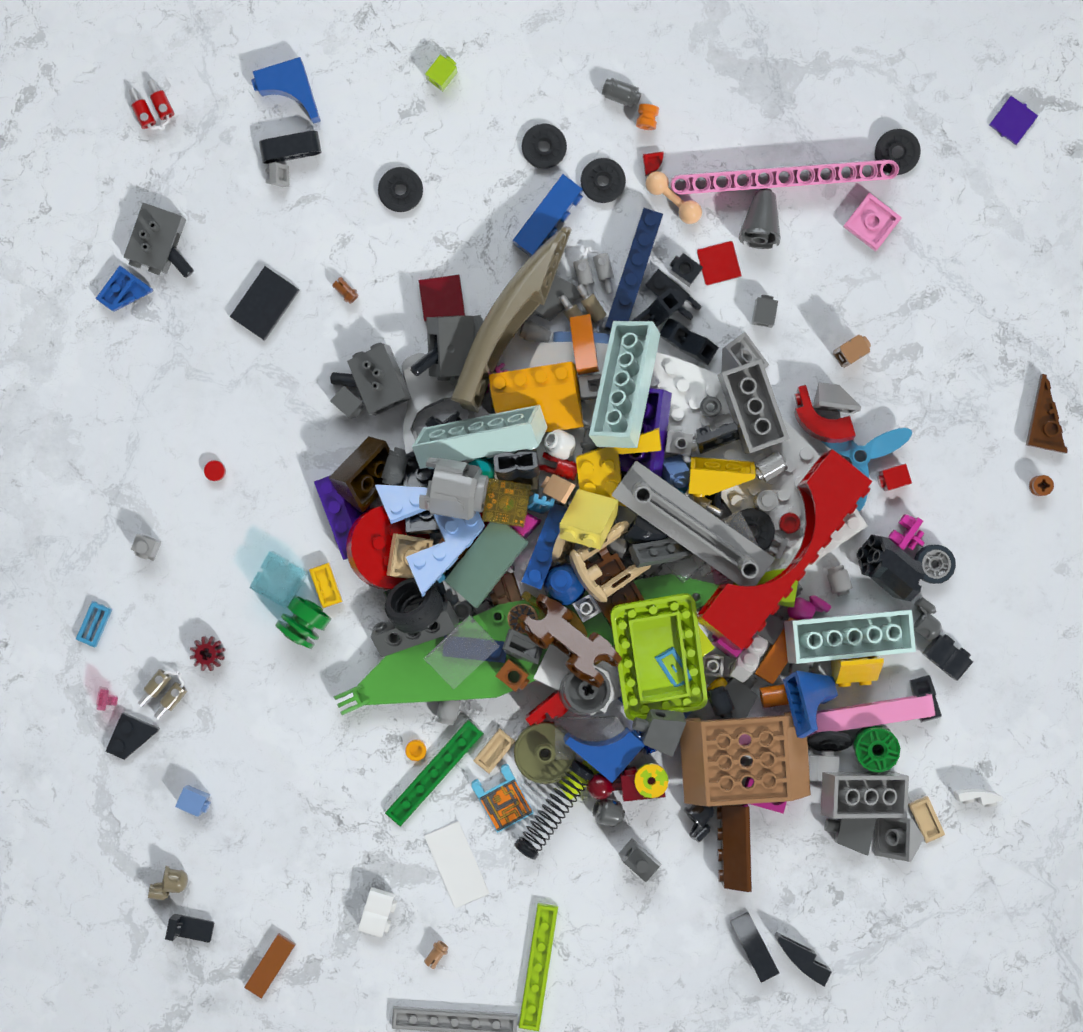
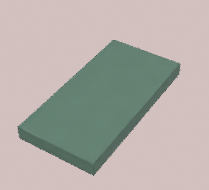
(486, 562)

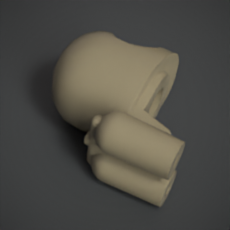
(173, 881)

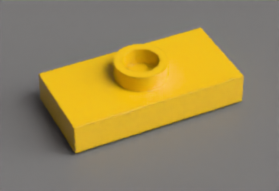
(325, 585)

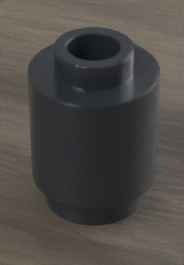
(721, 702)

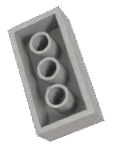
(753, 406)
(864, 795)

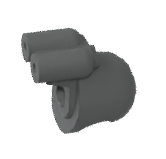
(926, 624)

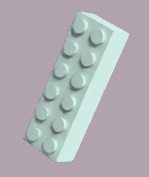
(624, 384)
(481, 436)
(849, 636)

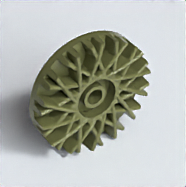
(530, 760)

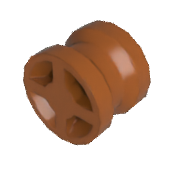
(1036, 485)

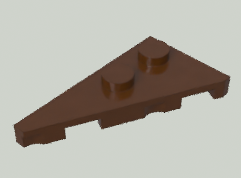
(1044, 426)

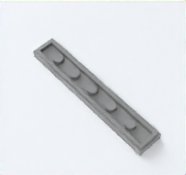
(452, 1020)

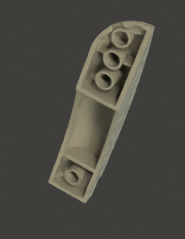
(509, 312)

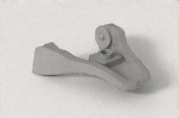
(424, 393)

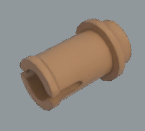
(436, 954)

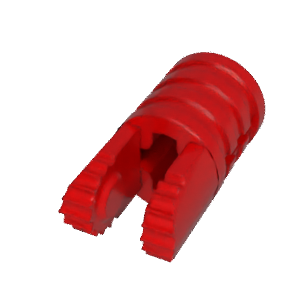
(564, 467)

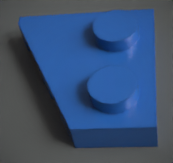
(122, 290)

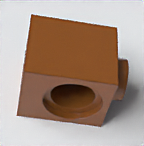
(504, 673)

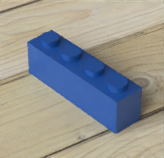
(548, 215)
(542, 554)

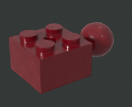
(601, 788)

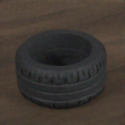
(419, 618)

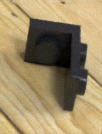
(189, 928)

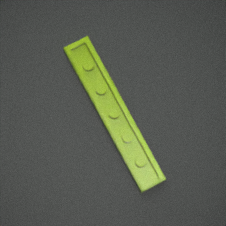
(538, 967)

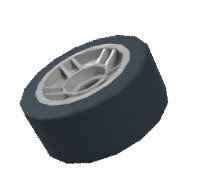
(945, 561)

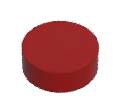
(214, 470)
(789, 523)

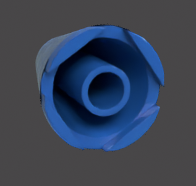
(563, 585)

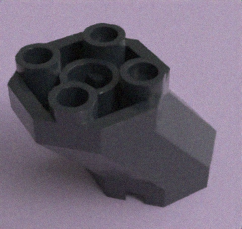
(890, 567)

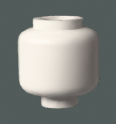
(560, 444)

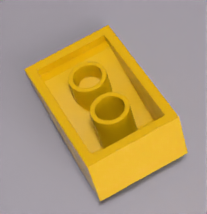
(715, 475)
(856, 670)

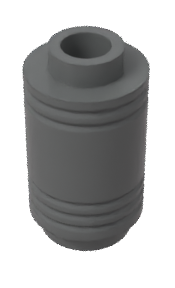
(621, 92)
(395, 467)

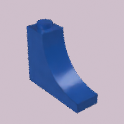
(287, 80)
(804, 695)
(610, 755)

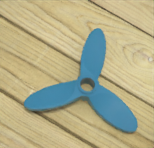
(878, 447)

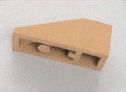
(557, 488)

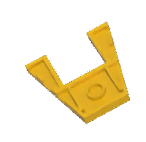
(601, 469)

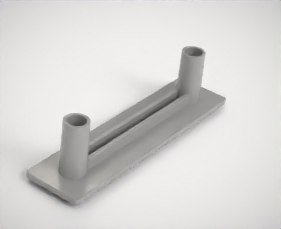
(692, 526)

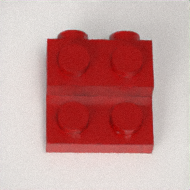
(551, 705)

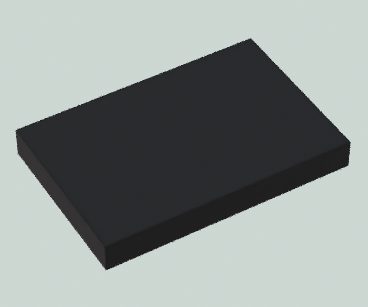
(264, 303)

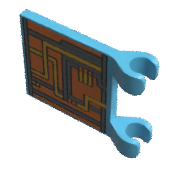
(505, 802)

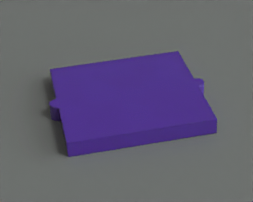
(1013, 120)

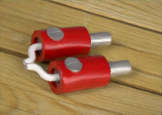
(160, 103)

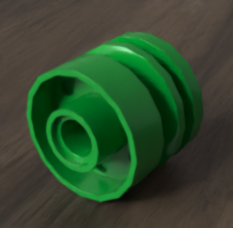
(305, 618)
(878, 760)

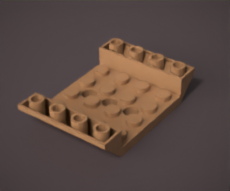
(714, 769)

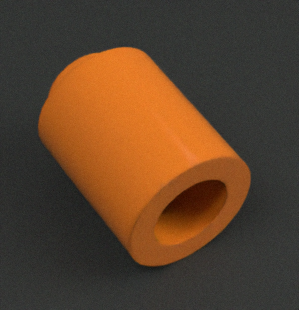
(773, 696)

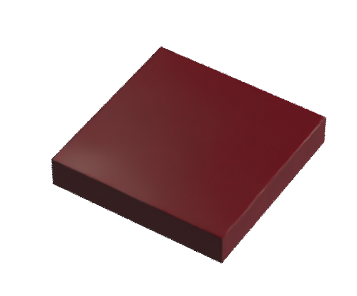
(441, 296)

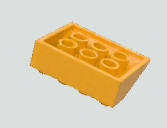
(550, 386)

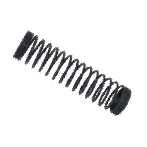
(524, 845)

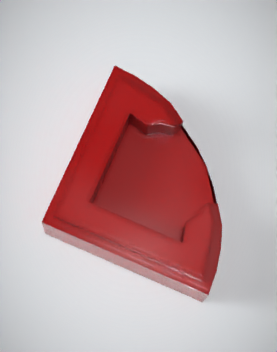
(652, 162)

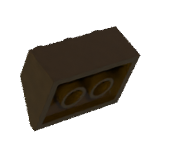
(361, 472)

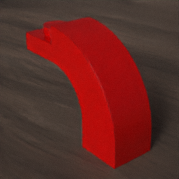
(820, 428)

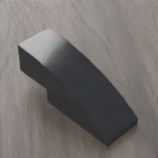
(754, 947)
(804, 959)

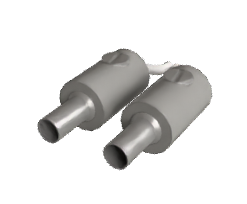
(602, 267)

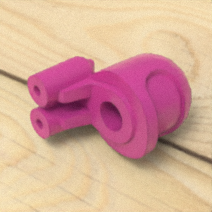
(805, 610)

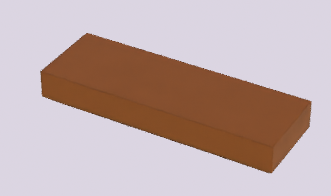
(270, 965)

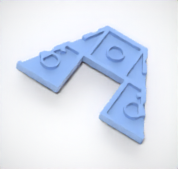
(457, 533)

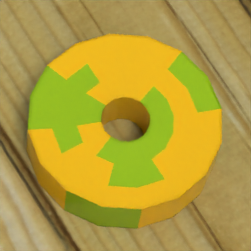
(651, 790)

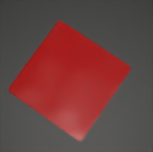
(719, 263)

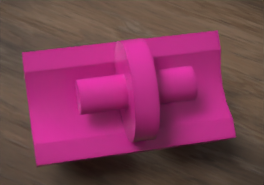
(912, 525)

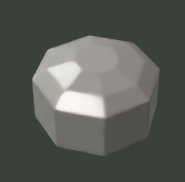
(462, 610)

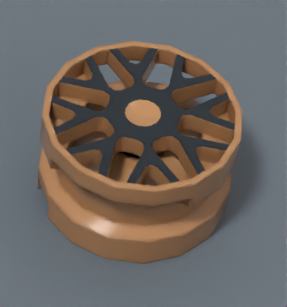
(515, 613)

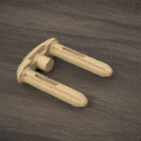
(587, 576)

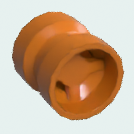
(647, 116)

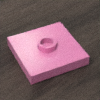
(872, 222)

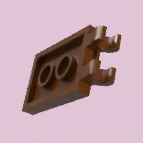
(610, 567)

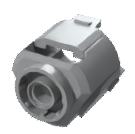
(455, 489)

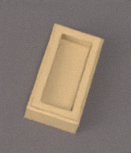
(494, 750)
(926, 819)

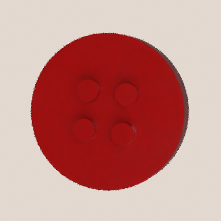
(370, 547)

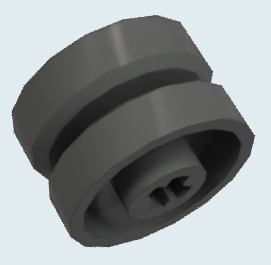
(574, 699)

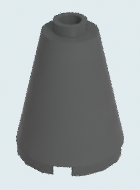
(762, 221)

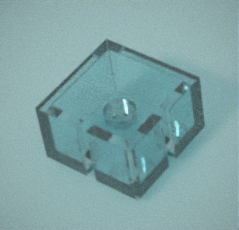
(278, 580)

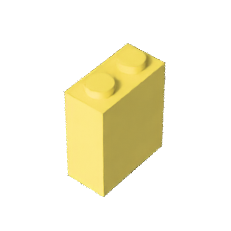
(588, 519)

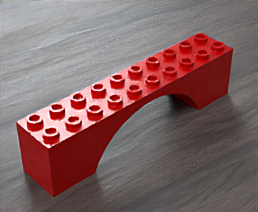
(828, 496)

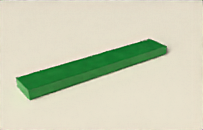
(434, 773)

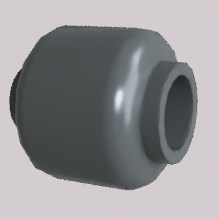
(608, 812)

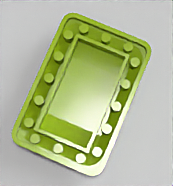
(647, 630)

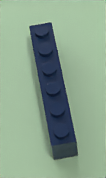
(634, 267)

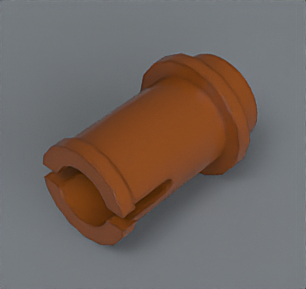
(345, 290)

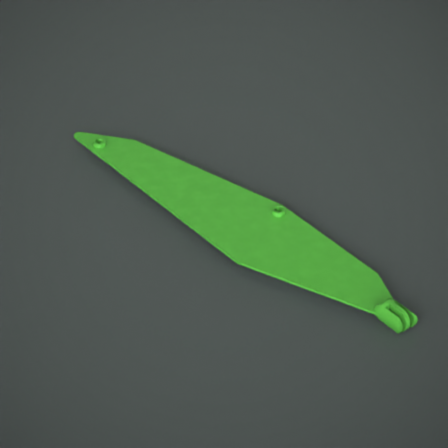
(410, 679)

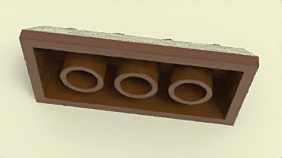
(735, 847)

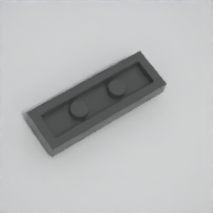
(658, 552)

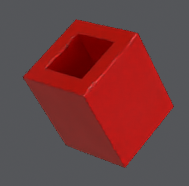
(894, 477)

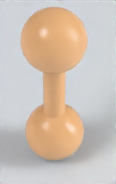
(689, 211)

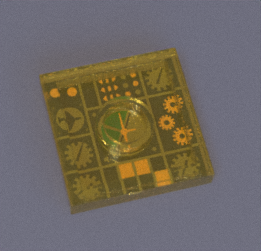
(506, 503)

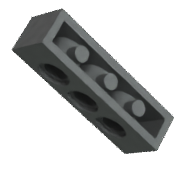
(388, 643)

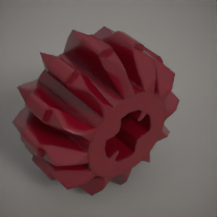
(213, 649)

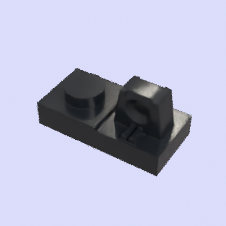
(710, 440)

